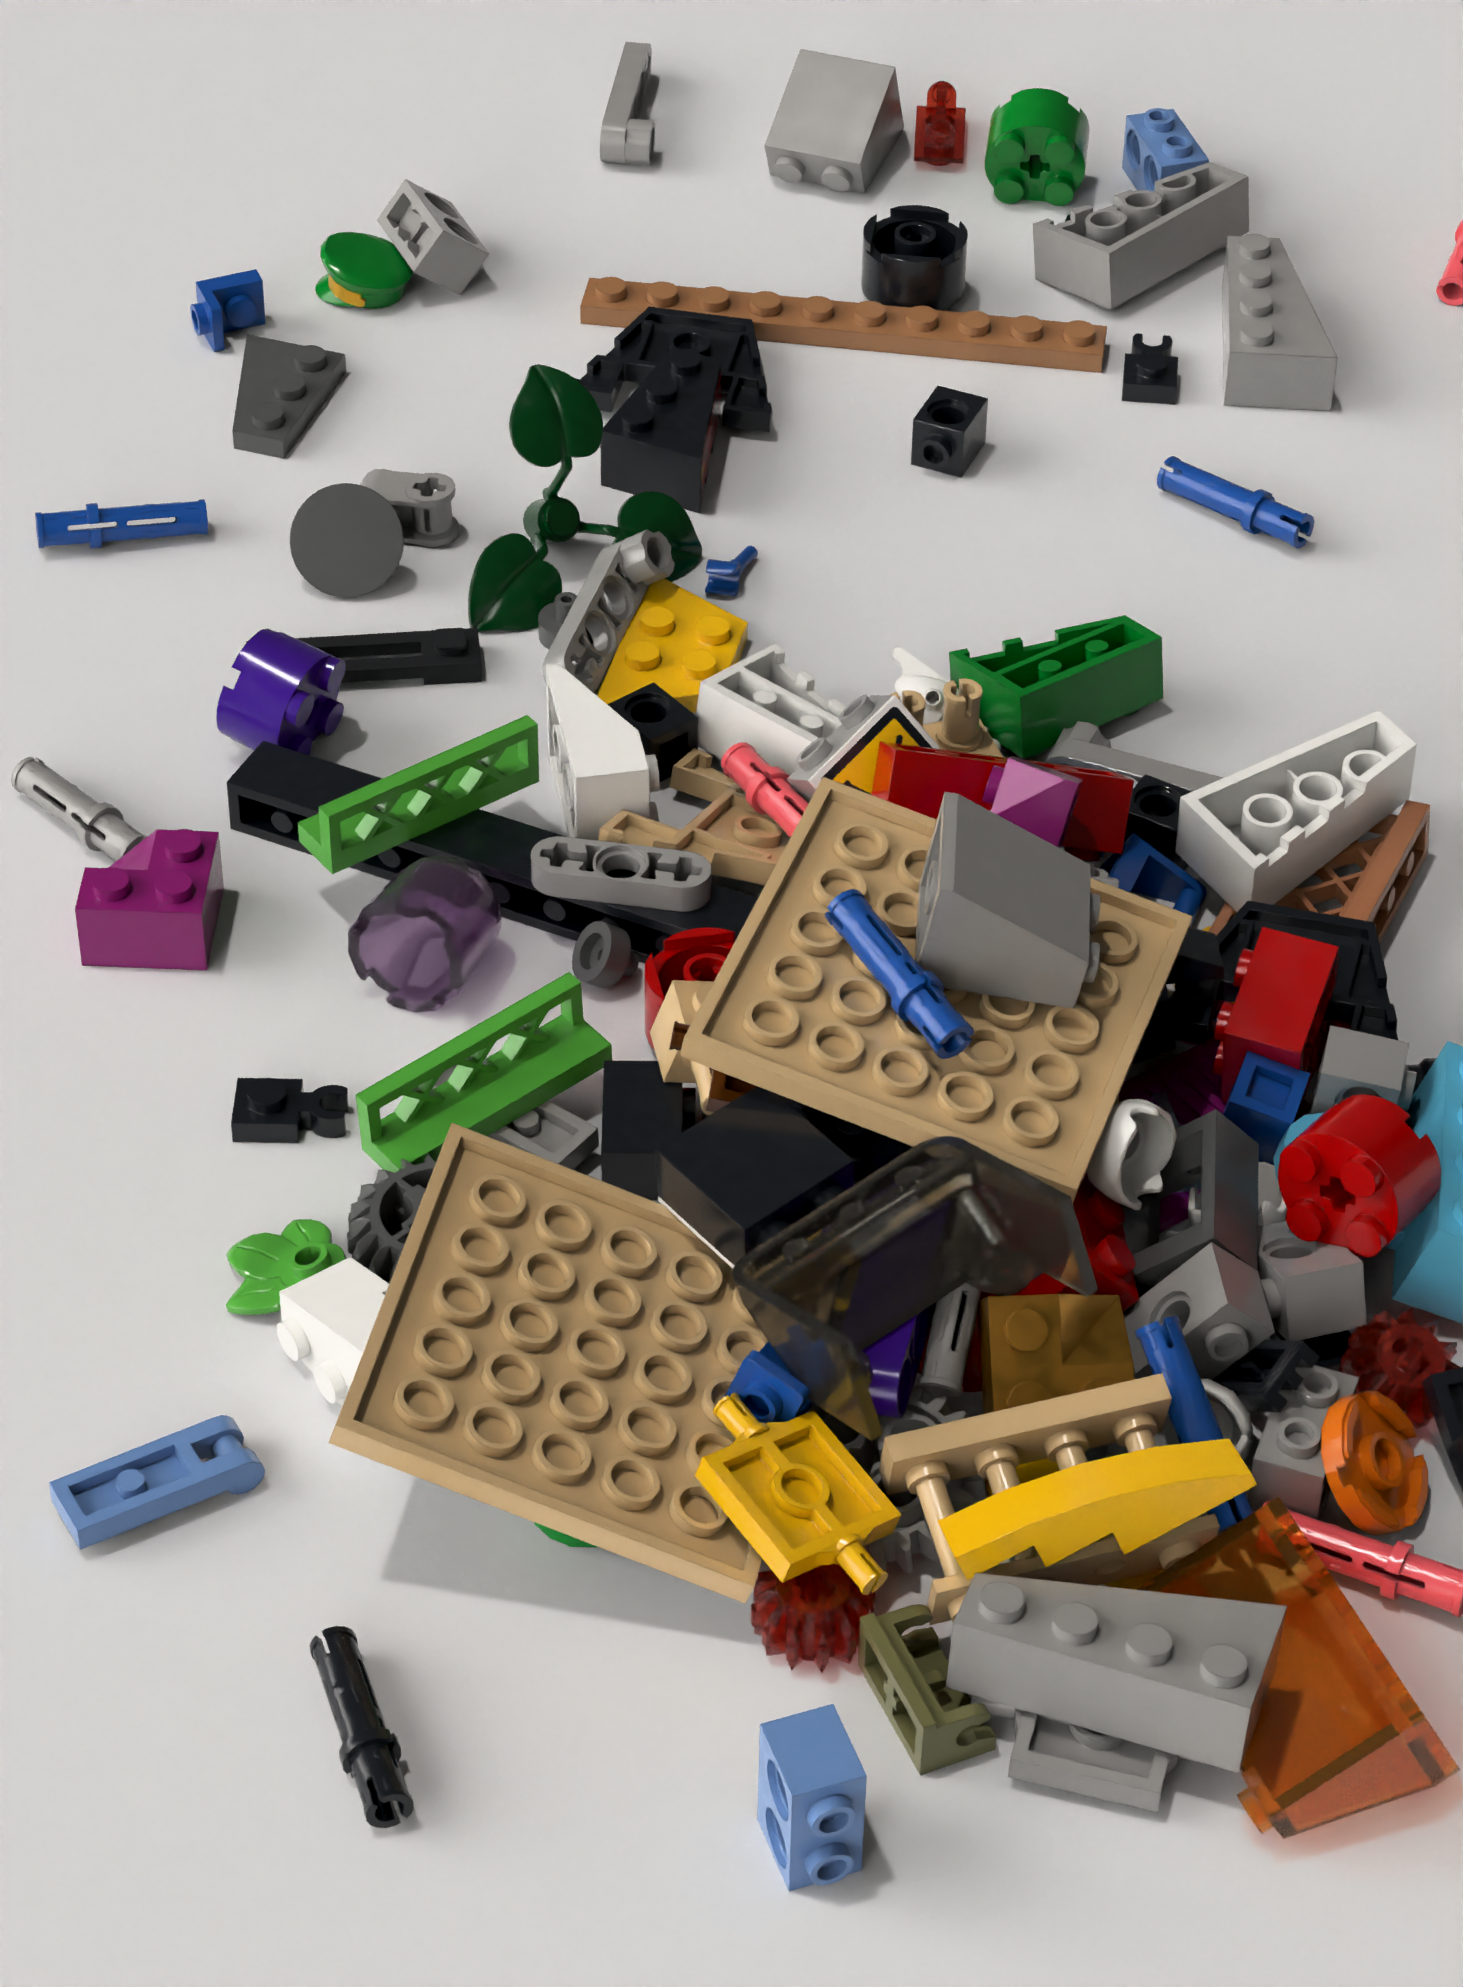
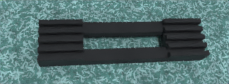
(445, 657)

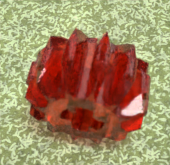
(1401, 1343)
(810, 1615)

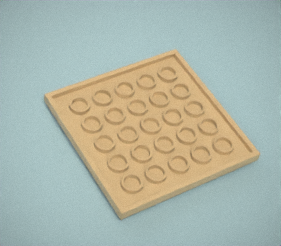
(820, 1029)
(559, 1360)

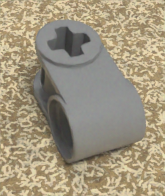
(418, 504)

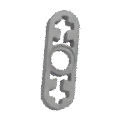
(679, 883)

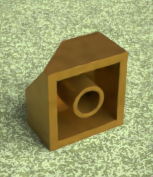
(1050, 1347)

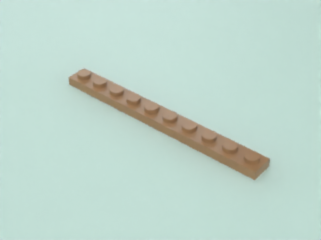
(861, 325)

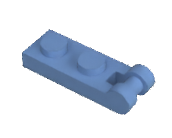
(155, 1480)

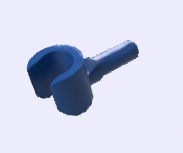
(725, 575)

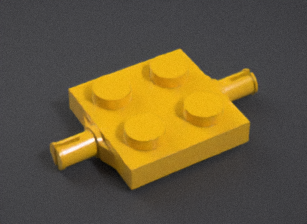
(798, 1495)

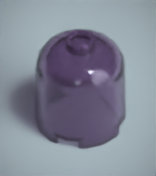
(426, 932)

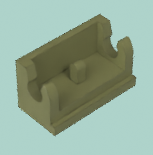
(910, 1684)

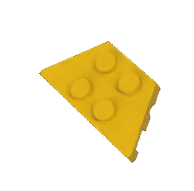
(675, 644)

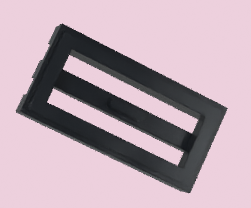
(1259, 1387)

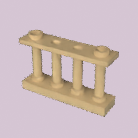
(1050, 1429)

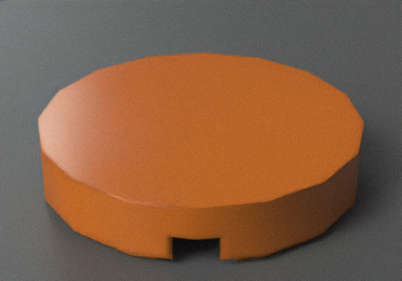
(1373, 1463)

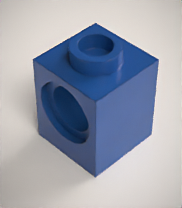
(1265, 1101)

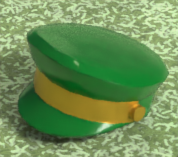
(362, 271)

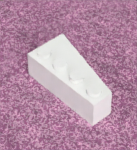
(1295, 811)

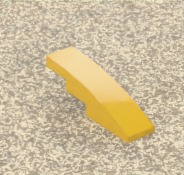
(1125, 1495)

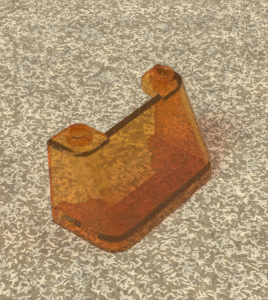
(1336, 1716)

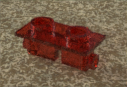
(940, 127)

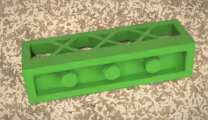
(423, 796)
(482, 1090)

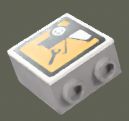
(853, 747)

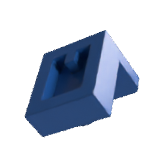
(227, 306)
(769, 1387)

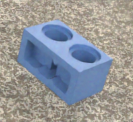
(1158, 147)
(811, 1797)

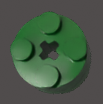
(1037, 148)

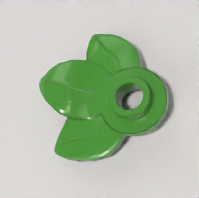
(278, 1262)

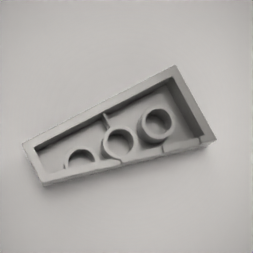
(1143, 236)
(1271, 332)
(1121, 1661)

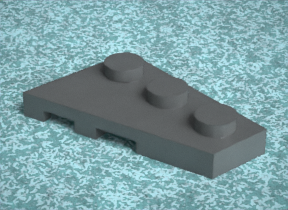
(281, 393)

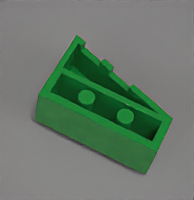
(1082, 676)

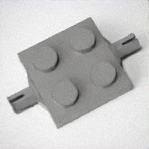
(1084, 1759)

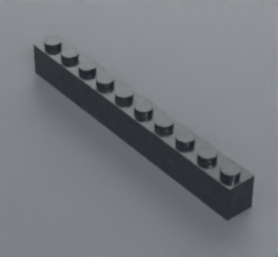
(286, 786)

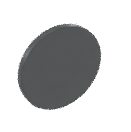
(346, 540)

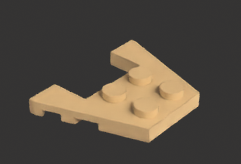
(726, 832)

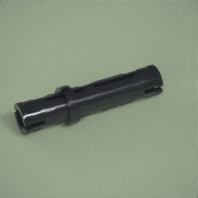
(367, 1745)

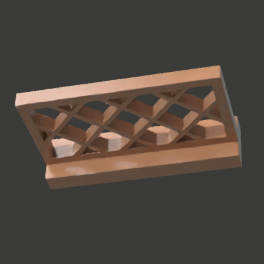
(1386, 874)

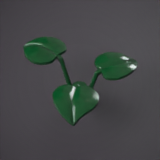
(549, 425)

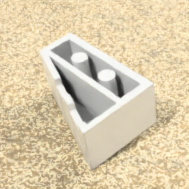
(766, 707)
(330, 1323)

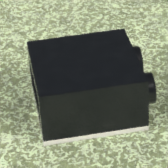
(749, 1173)

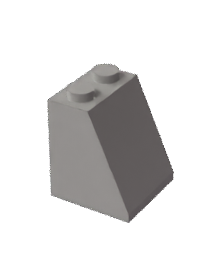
(835, 122)
(1004, 910)

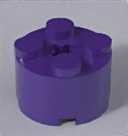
(281, 694)

